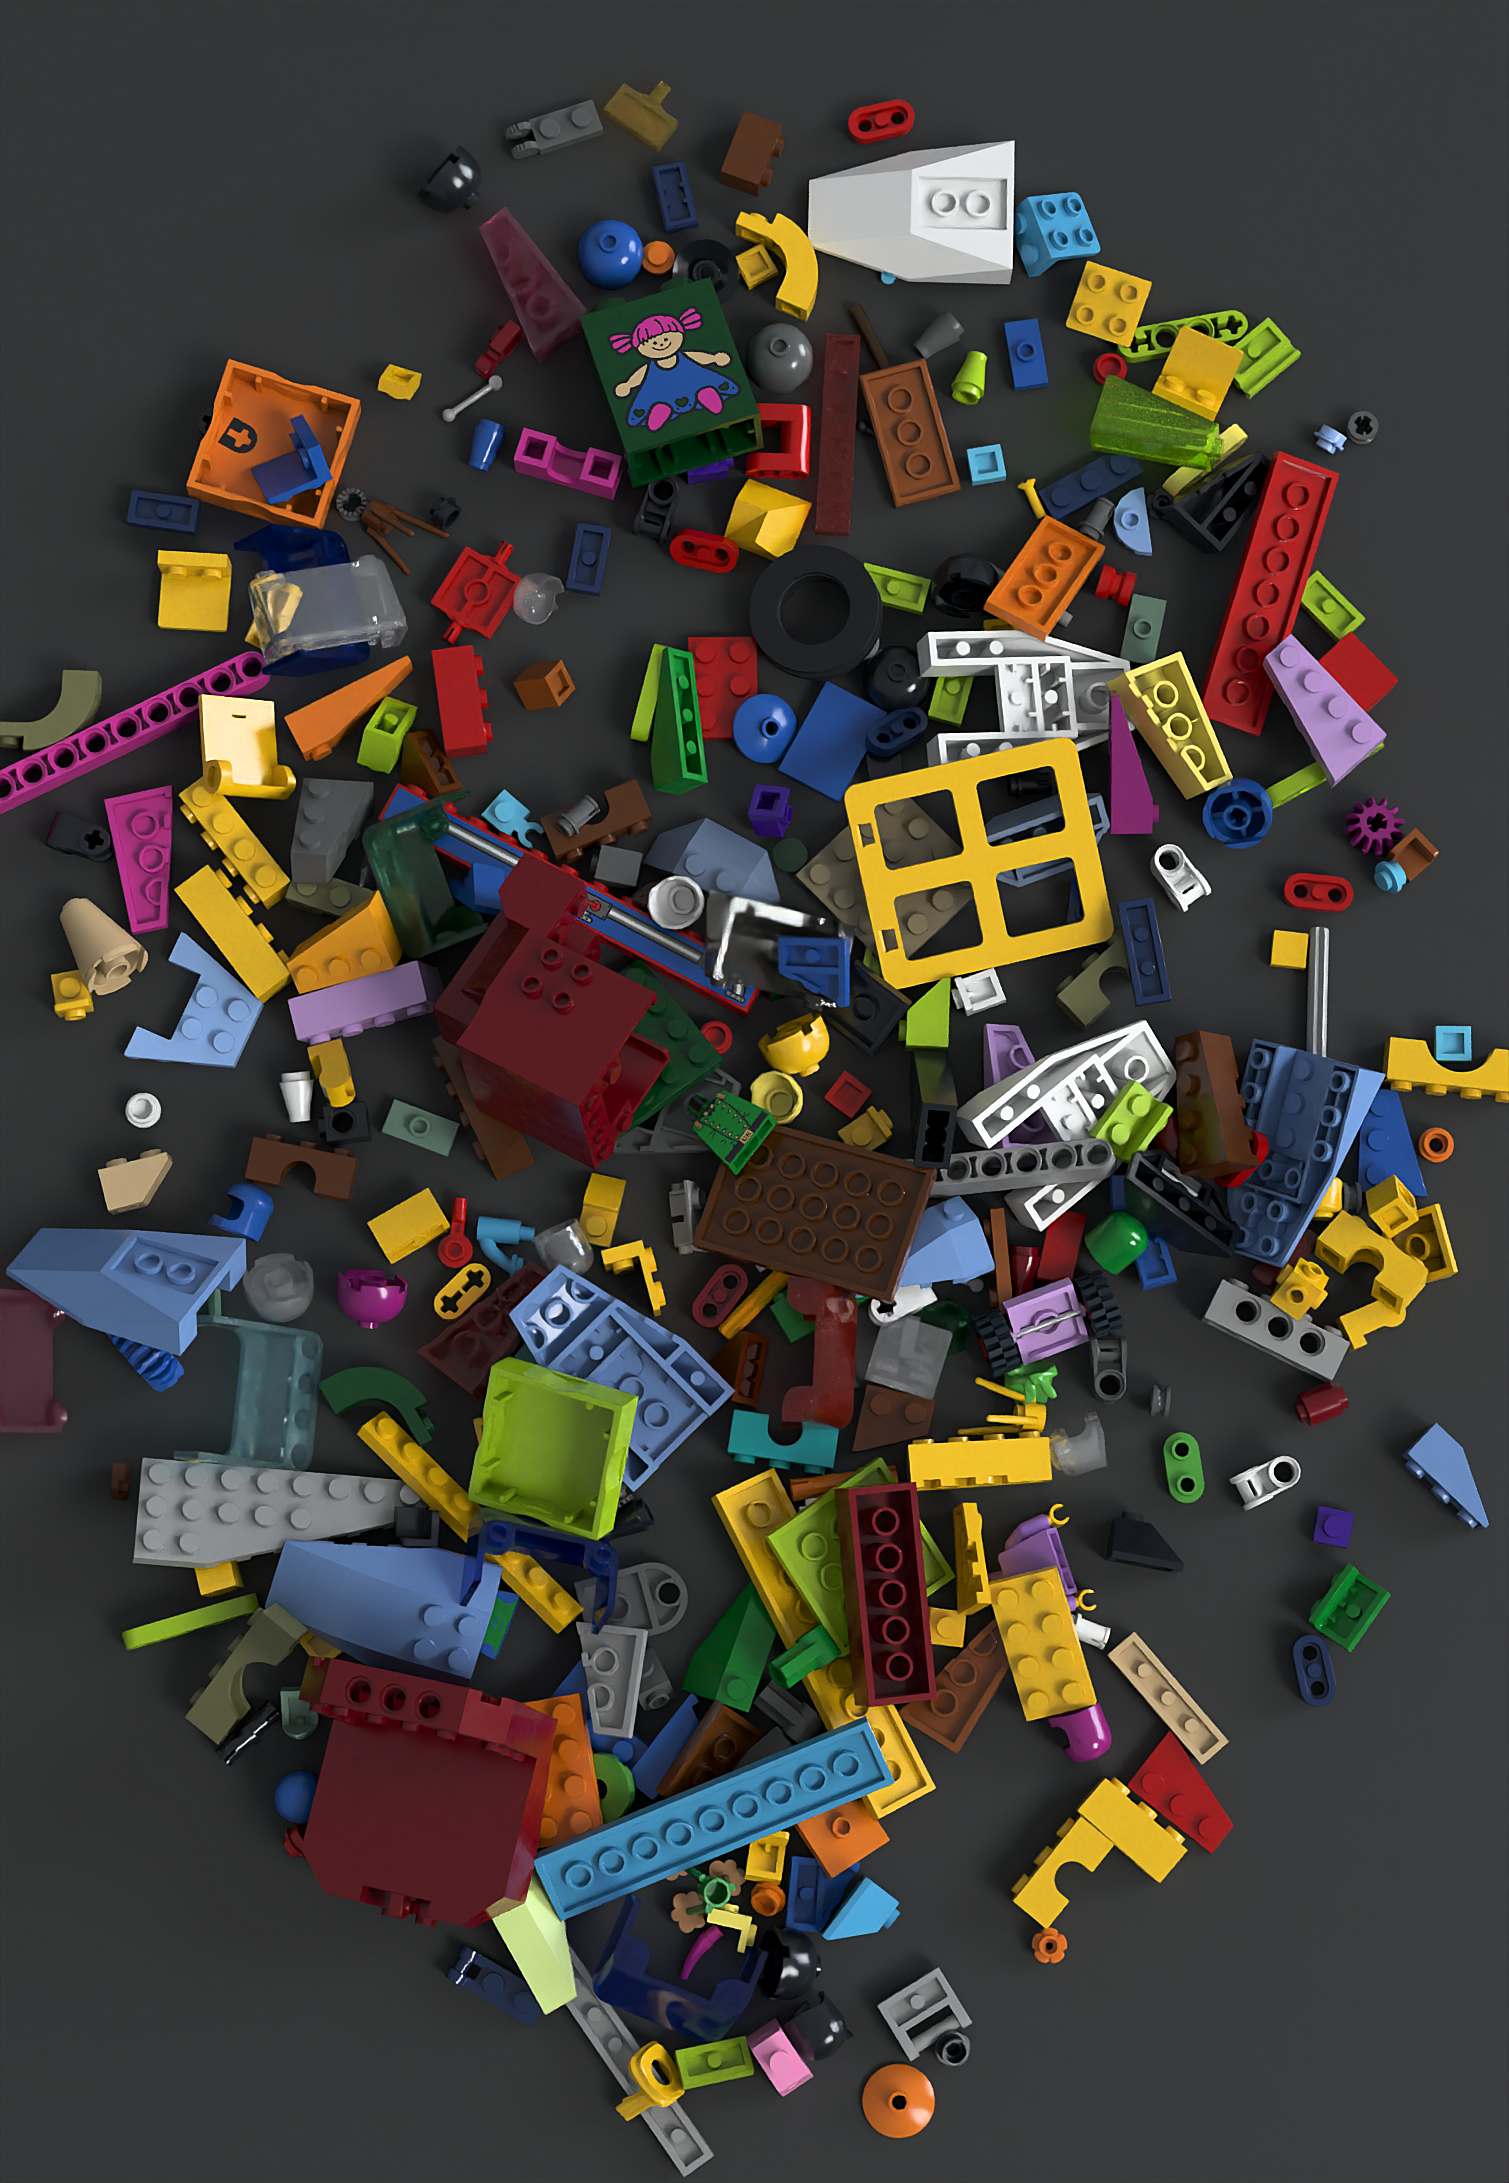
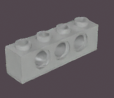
(1222, 1316)

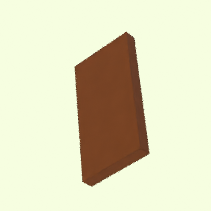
(909, 433)

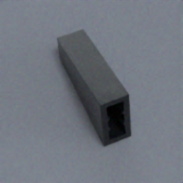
(932, 1108)

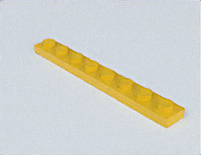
(444, 1494)

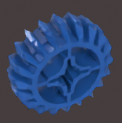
(154, 1365)

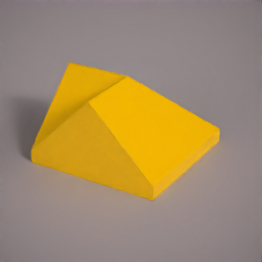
(766, 520)

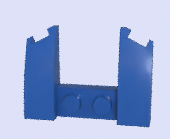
(645, 1761)

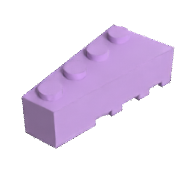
(1322, 710)
(366, 1002)

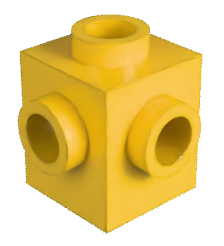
(1299, 1288)

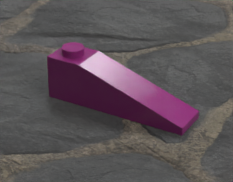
(1129, 796)

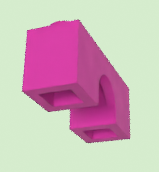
(589, 471)

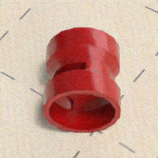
(1115, 585)

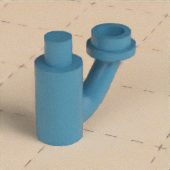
(505, 1231)

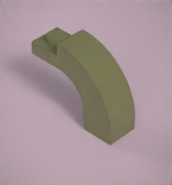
(72, 714)

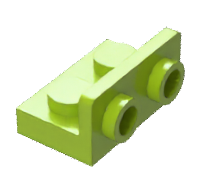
(1131, 1120)

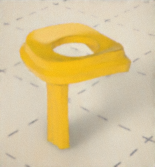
(651, 2090)

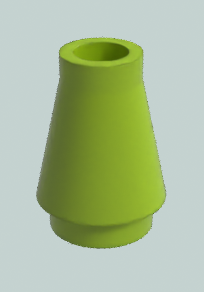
(970, 380)

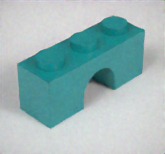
(751, 1440)

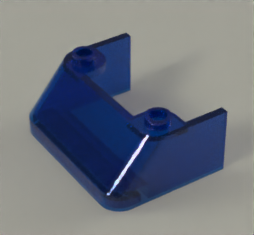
(297, 549)
(500, 1532)
(622, 1983)

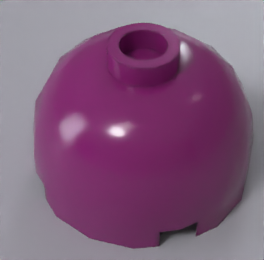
(370, 1296)

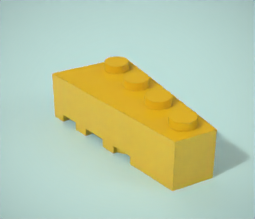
(979, 1463)

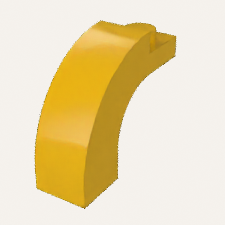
(797, 255)

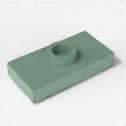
(1142, 630)
(421, 1128)

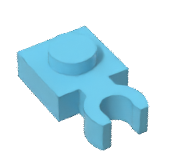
(510, 816)

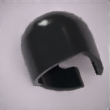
(817, 2030)

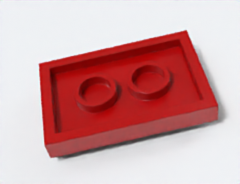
(724, 680)

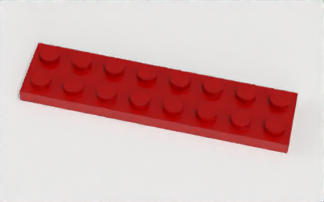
(1267, 590)

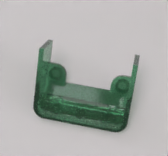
(414, 881)

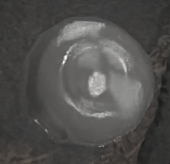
(536, 597)

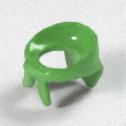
(1032, 1381)

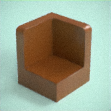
(544, 685)
(1413, 854)

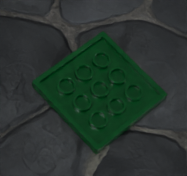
(689, 1050)

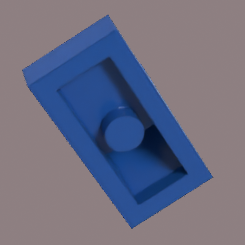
(480, 888)

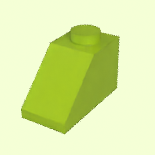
(385, 734)
(928, 1020)

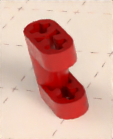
(795, 440)

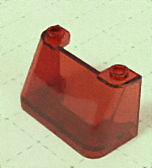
(831, 1398)

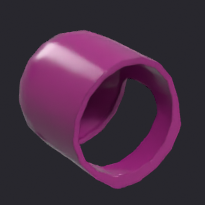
(1086, 1732)

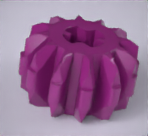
(1387, 826)

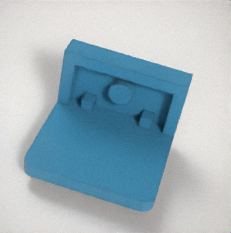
(1052, 230)

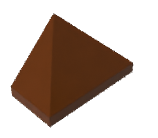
(427, 764)
(742, 1366)

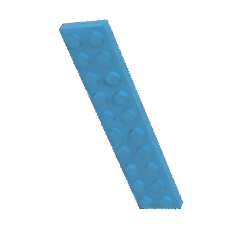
(713, 1818)

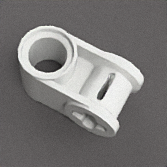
(1180, 878)
(906, 1302)
(1264, 1482)

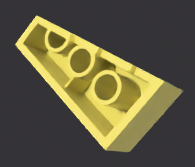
(1173, 723)

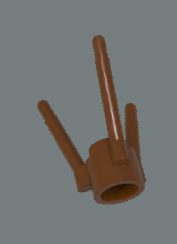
(384, 518)

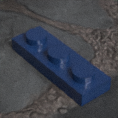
(1088, 484)
(1144, 952)

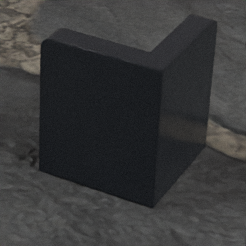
(416, 1526)

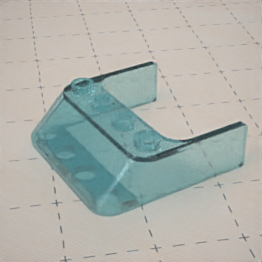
(273, 1396)

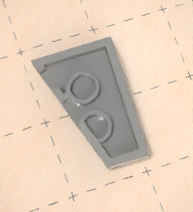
(613, 1676)

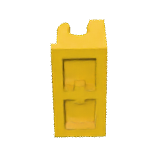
(409, 1226)

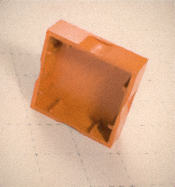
(267, 406)

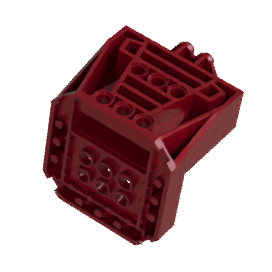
(425, 1794)

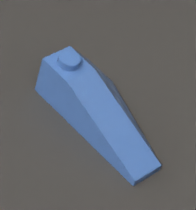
(947, 1247)

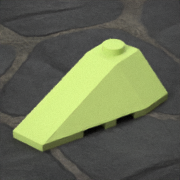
(540, 1947)

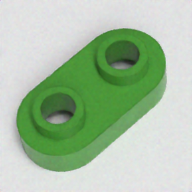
(1182, 1468)

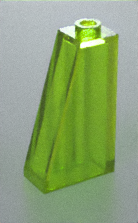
(1152, 428)

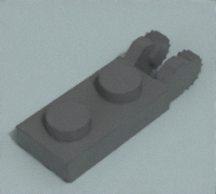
(556, 130)

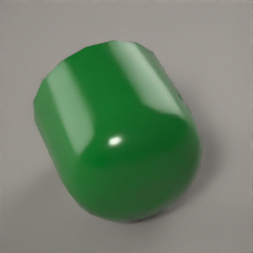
(1117, 1241)

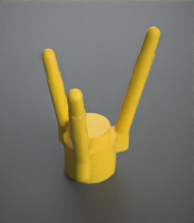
(1024, 1419)

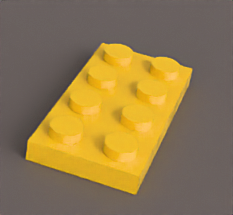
(1041, 1643)

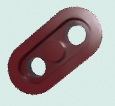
(719, 1296)

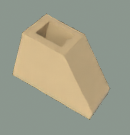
(133, 1182)

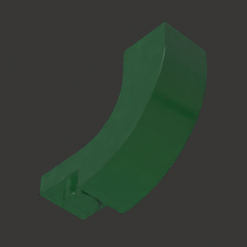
(366, 1384)

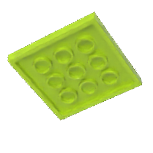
(812, 1559)

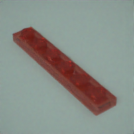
(837, 435)

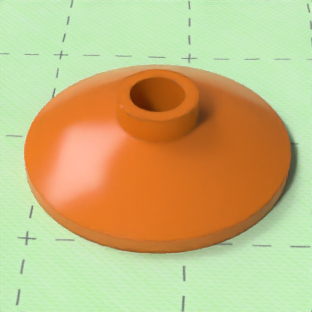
(894, 2081)

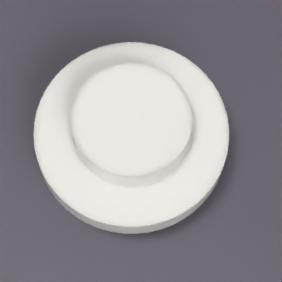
(143, 1110)

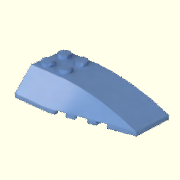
(604, 1341)
(388, 1604)

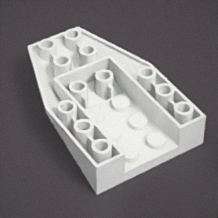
(922, 214)

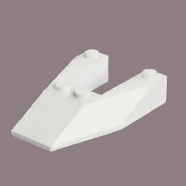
(1040, 689)
(1072, 1095)

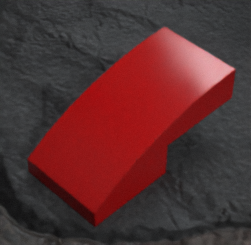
(1061, 1247)

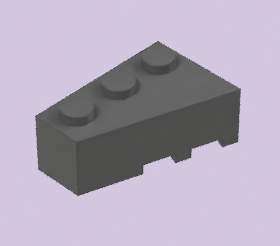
(326, 825)

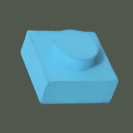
(986, 464)
(1452, 1044)

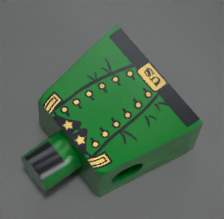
(730, 1127)

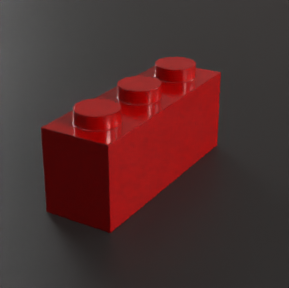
(461, 701)

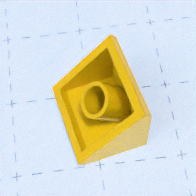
(1429, 1243)

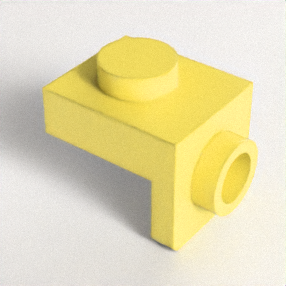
(729, 1917)

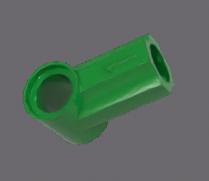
(809, 1653)

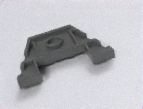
(675, 1123)

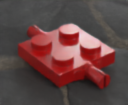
(476, 593)

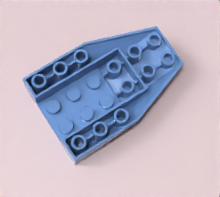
(1310, 1117)
(130, 1280)

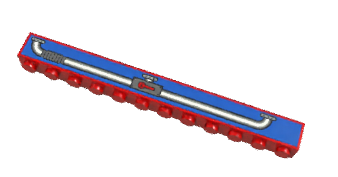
(614, 920)

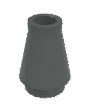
(939, 335)

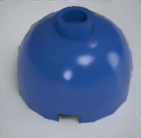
(610, 254)
(1238, 813)

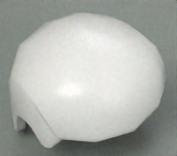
(675, 902)

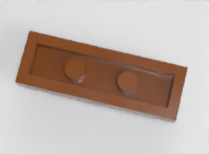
(995, 1230)

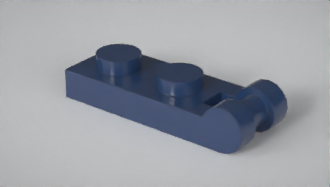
(495, 1985)

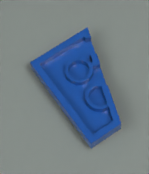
(1387, 1146)

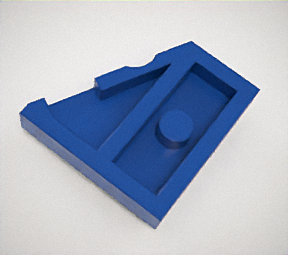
(818, 964)
(811, 1893)

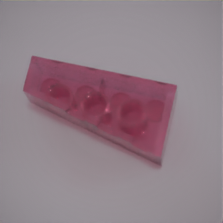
(537, 292)

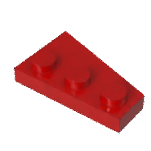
(1180, 1794)

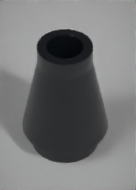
(631, 1519)

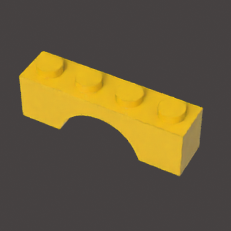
(1411, 1065)

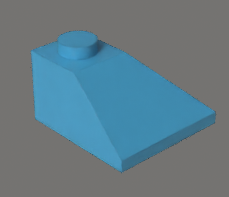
(862, 1912)

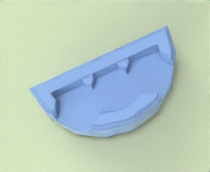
(1131, 523)

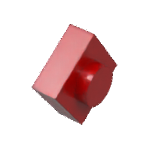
(847, 1095)

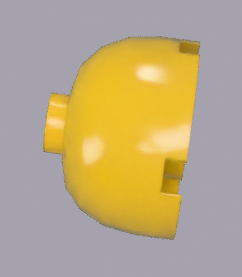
(797, 1045)

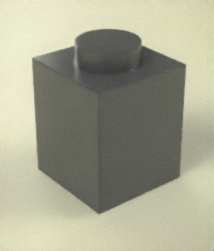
(617, 868)

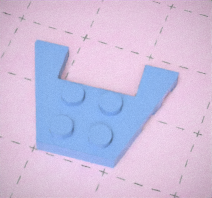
(214, 1021)

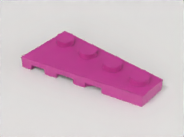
(142, 846)

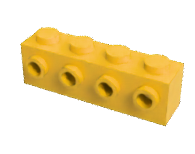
(237, 842)
(235, 933)

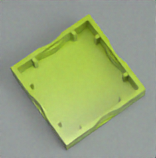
(552, 1447)

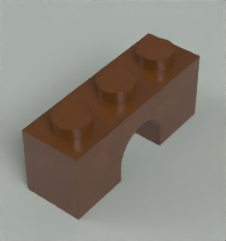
(626, 815)
(273, 1159)

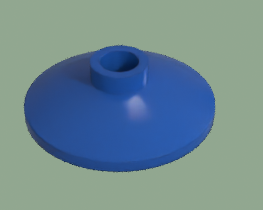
(750, 726)

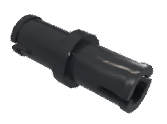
(248, 1733)

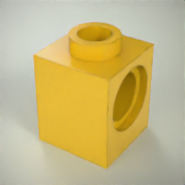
(1391, 1206)

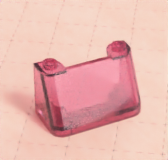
(27, 1365)

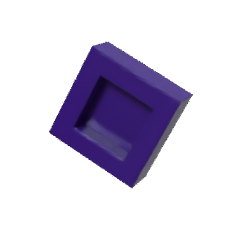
(1332, 1527)

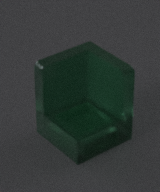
(950, 1317)

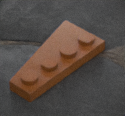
(962, 1691)

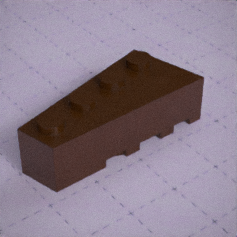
(496, 1140)

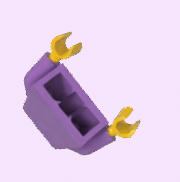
(1038, 1546)

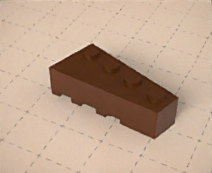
(1210, 1108)

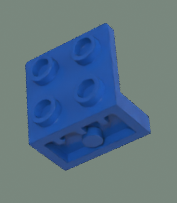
(296, 470)

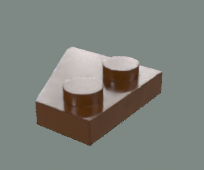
(891, 1418)

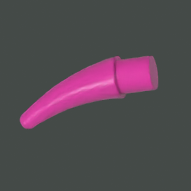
(701, 1945)

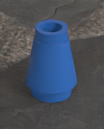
(485, 444)

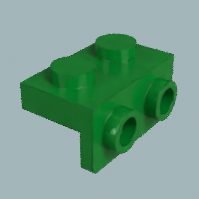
(1348, 1608)

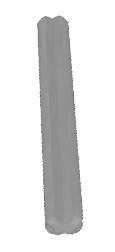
(1317, 990)

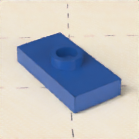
(1025, 354)
(1155, 1264)

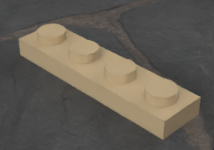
(1167, 1698)

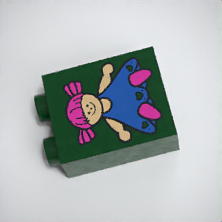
(671, 380)

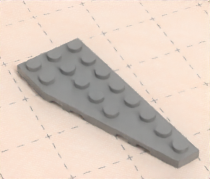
(229, 1512)

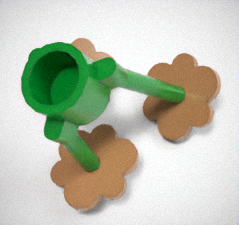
(711, 1892)

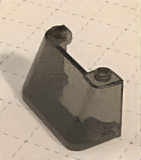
(744, 945)

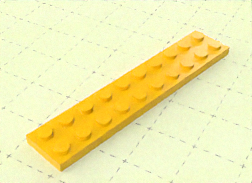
(748, 1515)

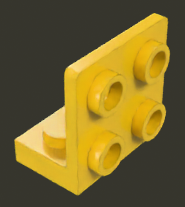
(1108, 304)
(1198, 372)
(194, 591)
(622, 1260)

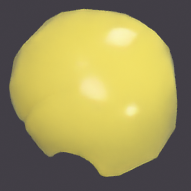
(778, 1095)

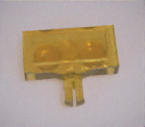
(643, 114)

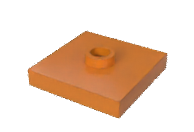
(842, 1836)

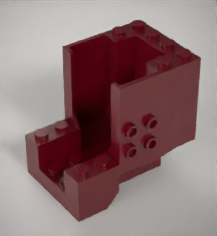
(547, 1024)

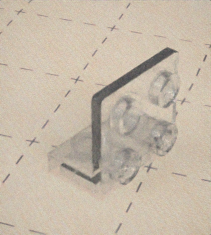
(908, 1355)

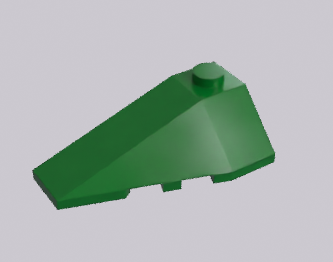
(734, 1653)

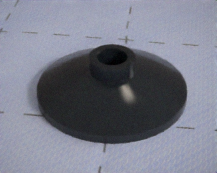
(712, 254)

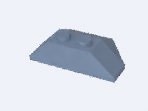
(1036, 820)
(715, 861)

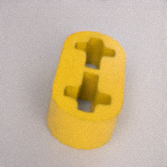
(456, 1285)

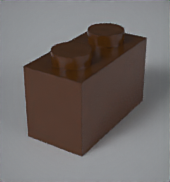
(751, 154)

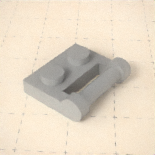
(917, 2003)

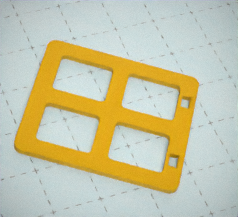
(981, 862)

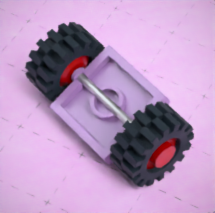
(1047, 1321)

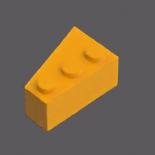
(347, 949)

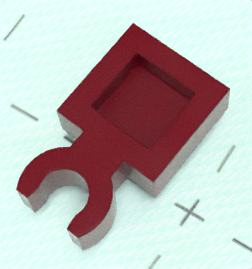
(501, 345)

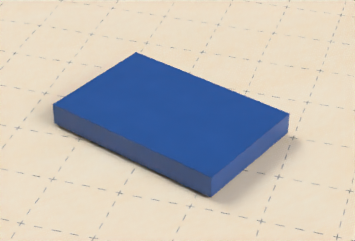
(830, 742)

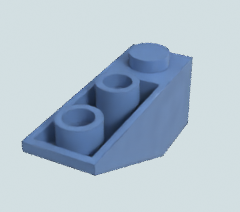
(1446, 1468)

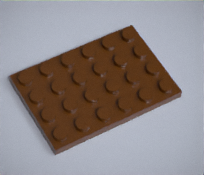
(819, 1212)

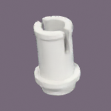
(1090, 1632)

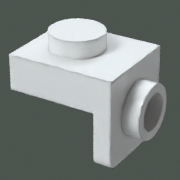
(978, 992)

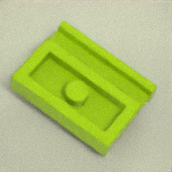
(1265, 357)

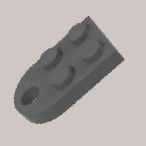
(638, 1598)

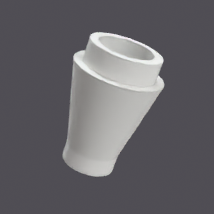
(297, 1093)

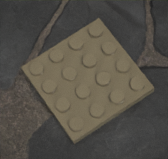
(906, 839)

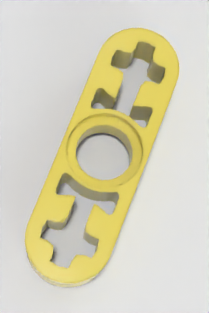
(1187, 477)

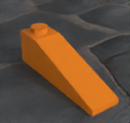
(331, 718)

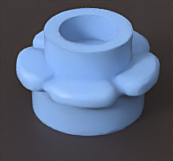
(1329, 439)

